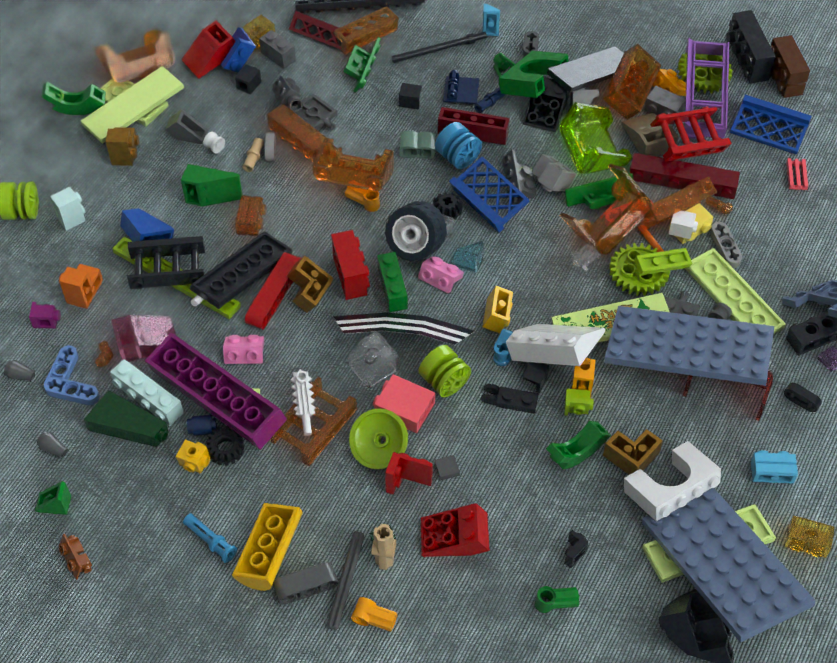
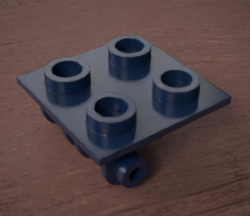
(460, 89)

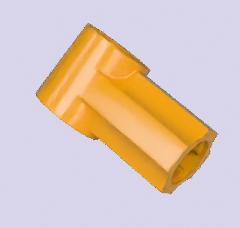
(368, 198)
(367, 613)

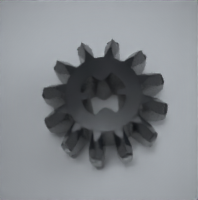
(449, 205)

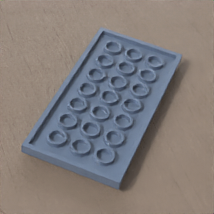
(690, 345)
(729, 565)

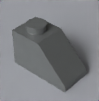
(186, 128)

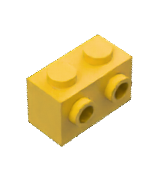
(498, 309)

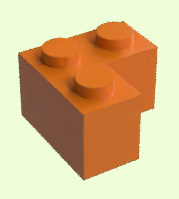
(80, 284)

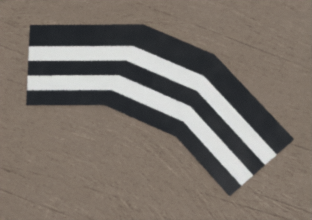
(403, 324)

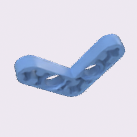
(63, 383)

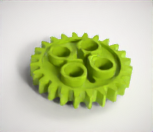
(705, 77)
(625, 272)

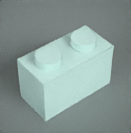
(68, 208)

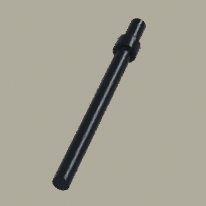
(470, 38)

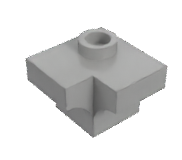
(583, 96)

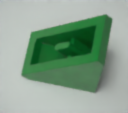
(54, 499)

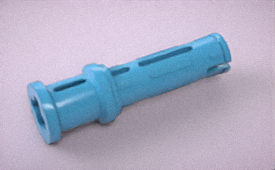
(215, 542)

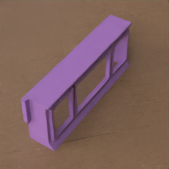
(709, 48)

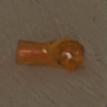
(722, 207)
(105, 356)

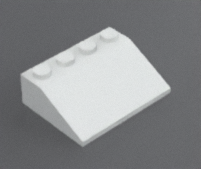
(553, 343)

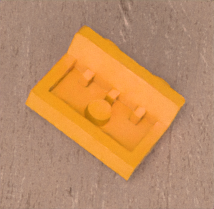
(669, 81)

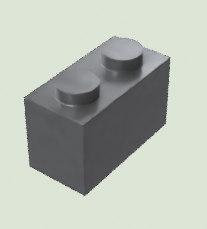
(277, 49)
(663, 101)

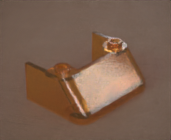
(618, 219)

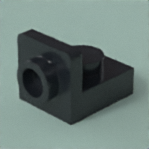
(577, 548)

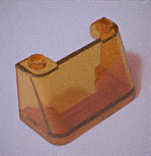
(139, 61)
(351, 170)

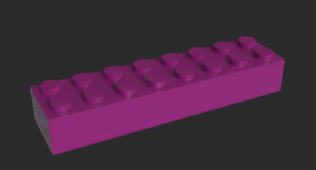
(216, 390)

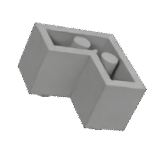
(553, 174)

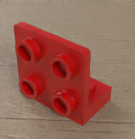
(408, 468)

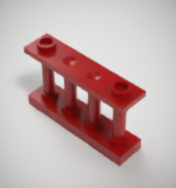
(689, 149)

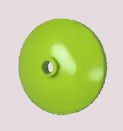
(367, 435)

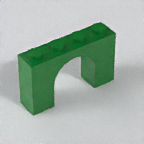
(527, 75)

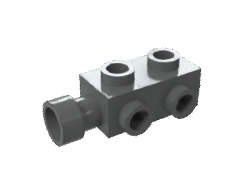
(288, 93)

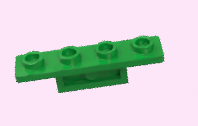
(359, 63)
(592, 194)

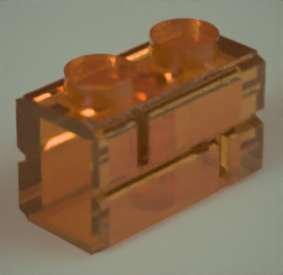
(249, 215)

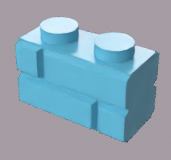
(774, 467)

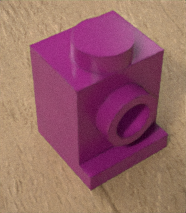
(44, 316)

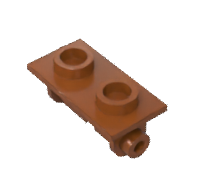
(70, 548)

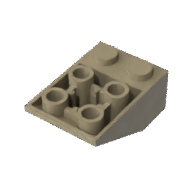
(646, 138)

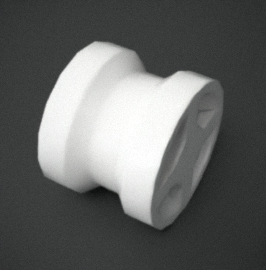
(214, 142)

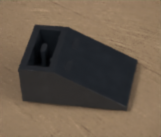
(547, 108)

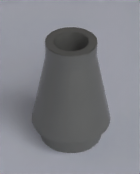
(17, 370)
(49, 443)

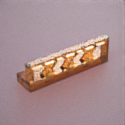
(370, 31)

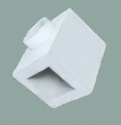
(683, 224)

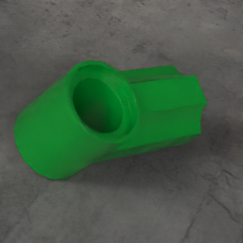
(558, 598)

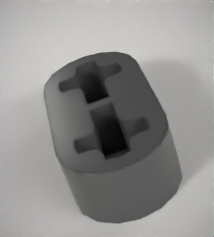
(528, 44)

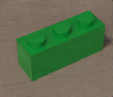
(392, 282)

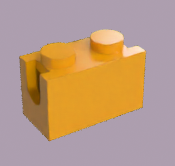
(584, 374)

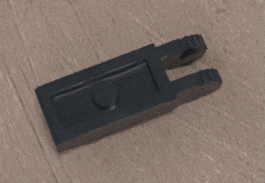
(510, 398)

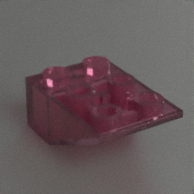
(140, 334)

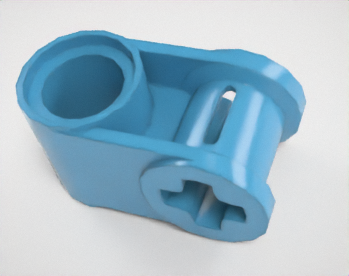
(502, 355)

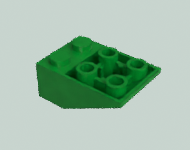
(210, 186)

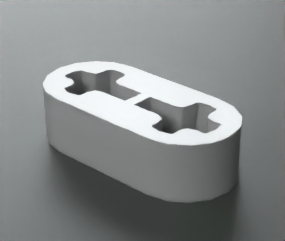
(270, 146)

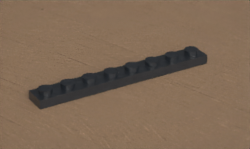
(336, 5)

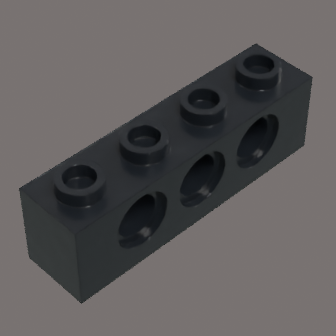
(812, 333)

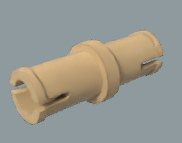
(253, 155)

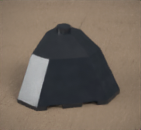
(697, 628)

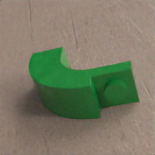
(74, 103)
(580, 446)

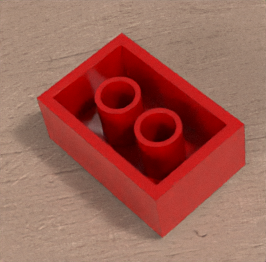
(350, 264)

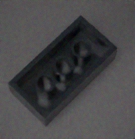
(750, 46)

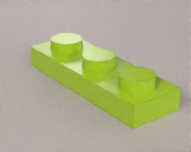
(663, 261)

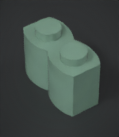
(417, 144)

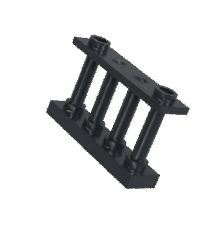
(165, 247)

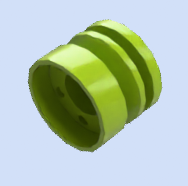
(18, 200)
(444, 371)

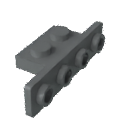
(520, 176)

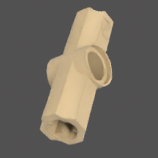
(383, 546)

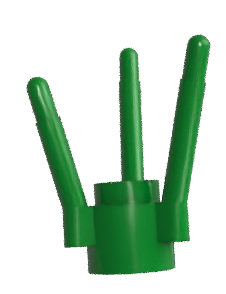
(502, 63)

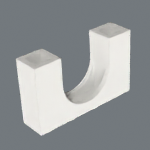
(662, 500)

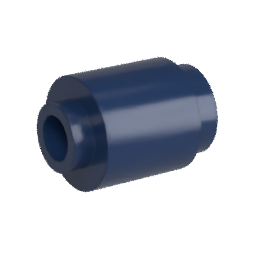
(201, 425)

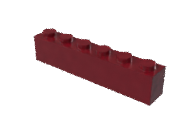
(682, 174)

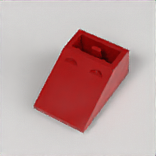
(208, 49)
(455, 532)

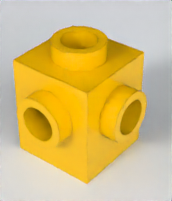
(193, 456)

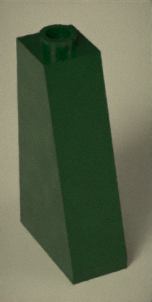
(125, 421)

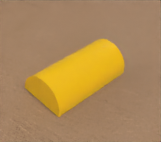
(267, 546)

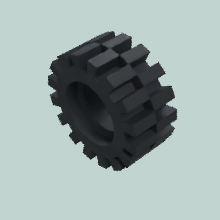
(228, 455)

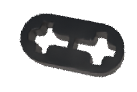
(802, 397)

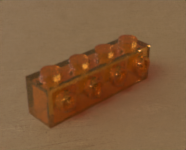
(295, 131)

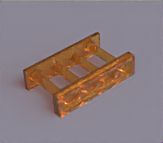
(680, 200)
(321, 436)

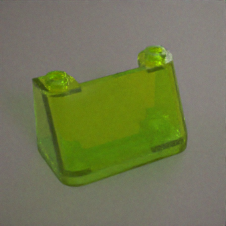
(589, 140)

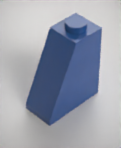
(143, 226)

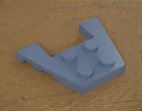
(822, 294)

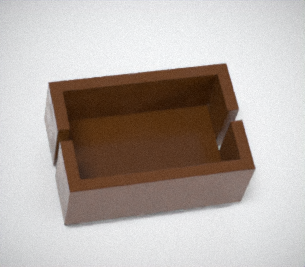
(789, 67)

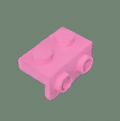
(440, 274)
(243, 349)

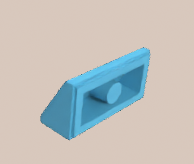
(491, 20)

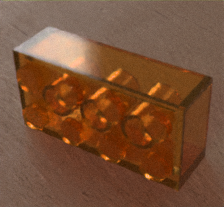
(632, 82)

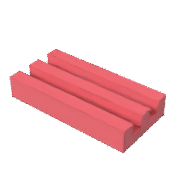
(797, 163)

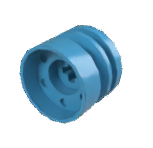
(458, 145)

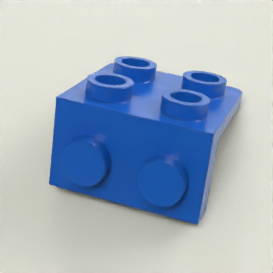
(239, 52)

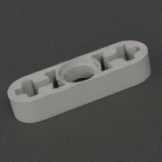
(727, 237)

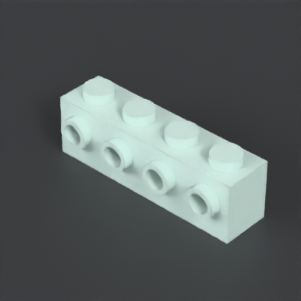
(146, 392)

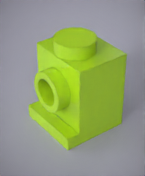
(578, 402)

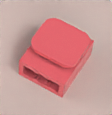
(406, 400)

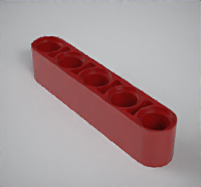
(271, 293)

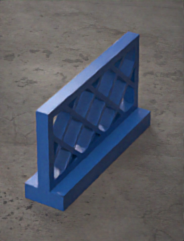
(774, 113)
(481, 207)

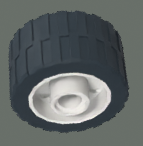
(415, 230)

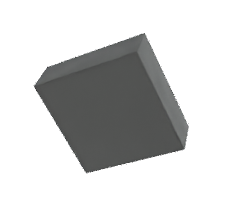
(447, 467)

